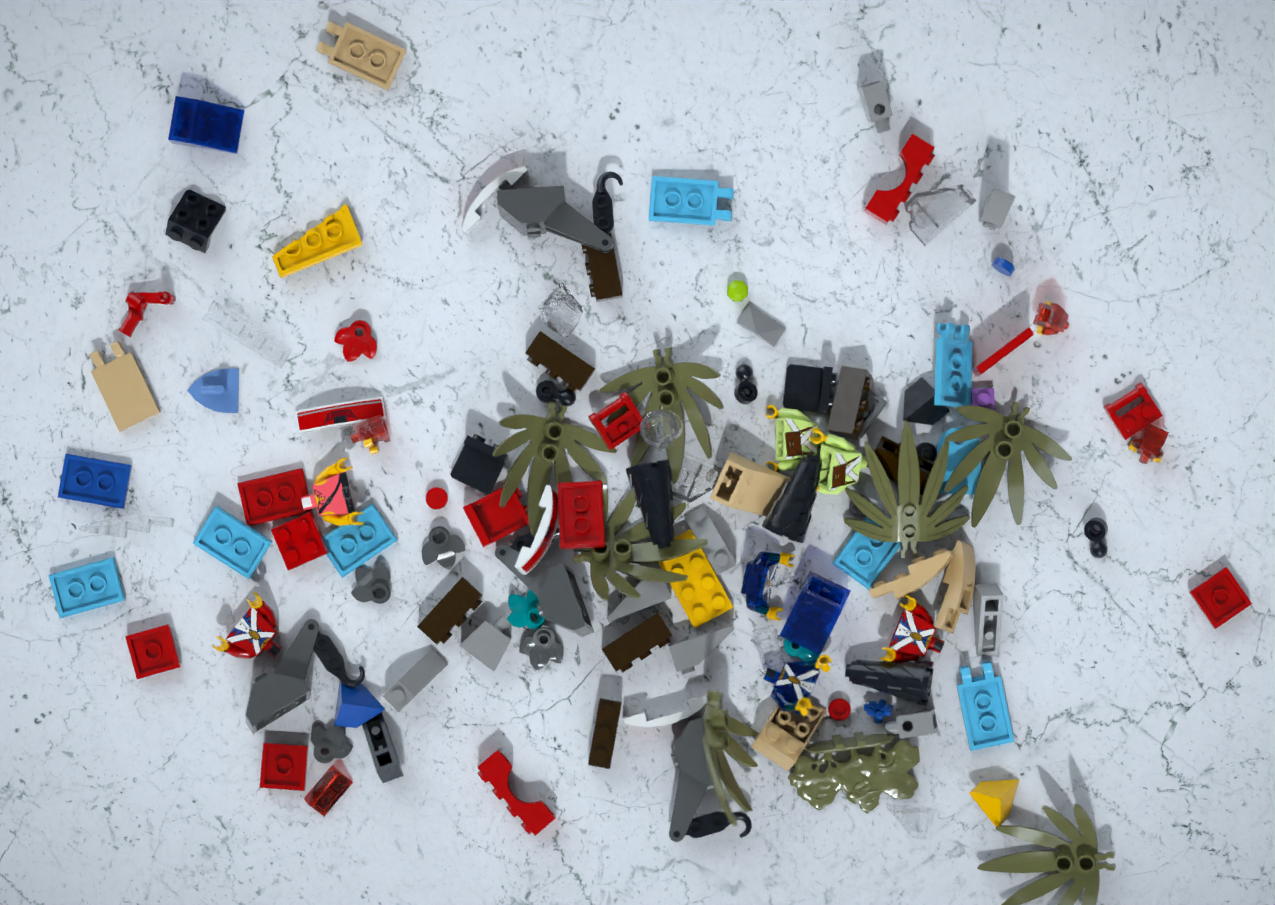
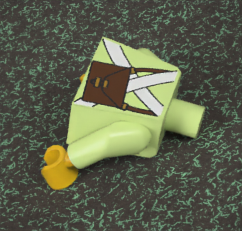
(792, 438)
(839, 463)

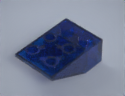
(206, 125)
(814, 612)

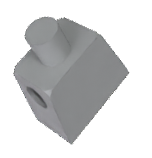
(871, 96)
(488, 642)
(923, 724)

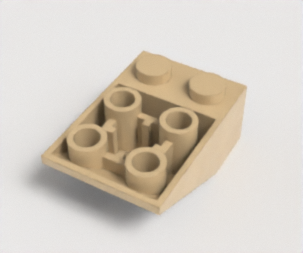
(748, 485)
(787, 734)

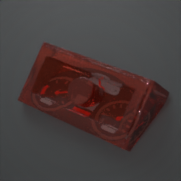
(328, 790)

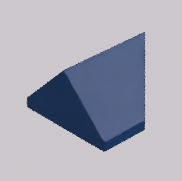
(355, 706)

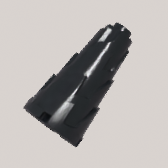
(654, 497)
(793, 508)
(901, 679)

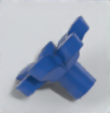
(878, 710)

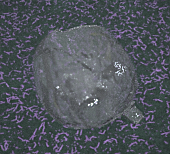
(561, 311)
(661, 428)

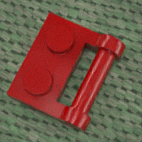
(1136, 418)
(622, 426)

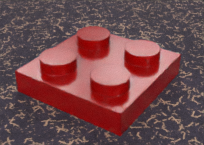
(300, 541)
(1220, 597)
(153, 651)
(284, 766)

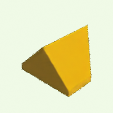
(995, 798)

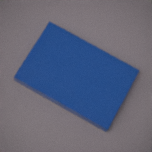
(94, 481)

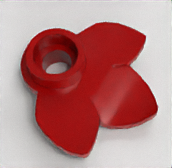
(356, 344)

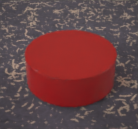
(436, 498)
(839, 709)

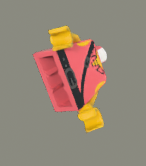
(333, 496)

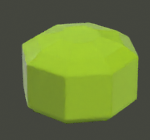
(737, 291)

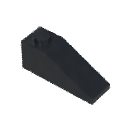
(382, 749)

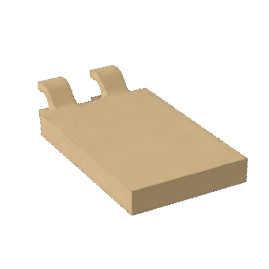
(363, 54)
(123, 388)

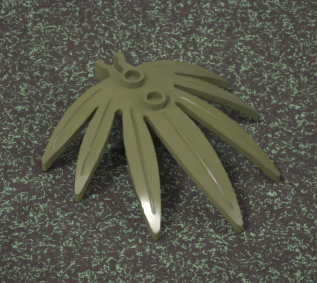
(669, 389)
(1005, 442)
(547, 443)
(907, 518)
(619, 552)
(715, 740)
(1073, 860)

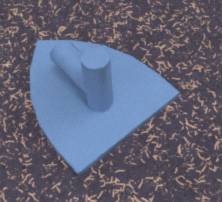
(218, 390)

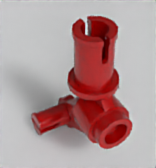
(137, 303)

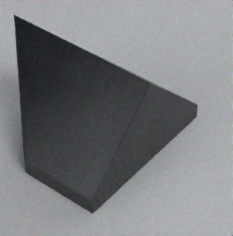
(920, 405)

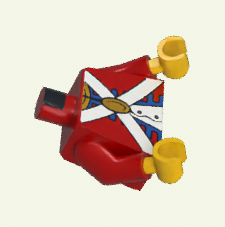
(252, 633)
(913, 634)

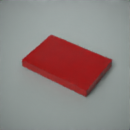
(1001, 353)
(273, 497)
(581, 514)

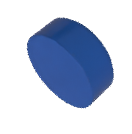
(1003, 266)

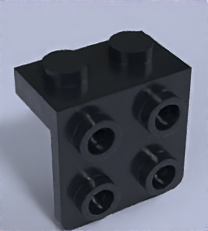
(194, 220)
(809, 388)
(477, 465)

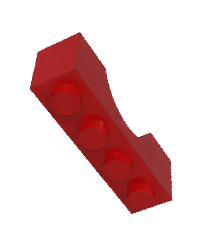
(885, 203)
(533, 814)

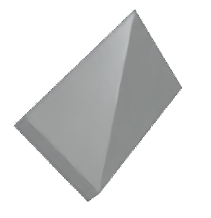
(761, 325)

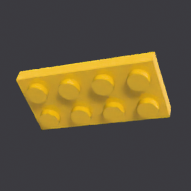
(702, 592)

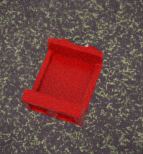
(493, 521)

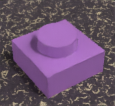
(983, 398)

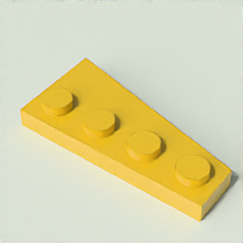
(328, 239)

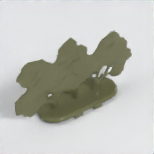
(861, 776)

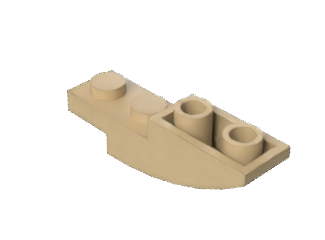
(921, 573)
(961, 582)

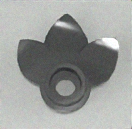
(442, 551)
(370, 581)
(540, 651)
(330, 739)

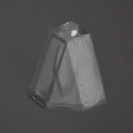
(936, 210)

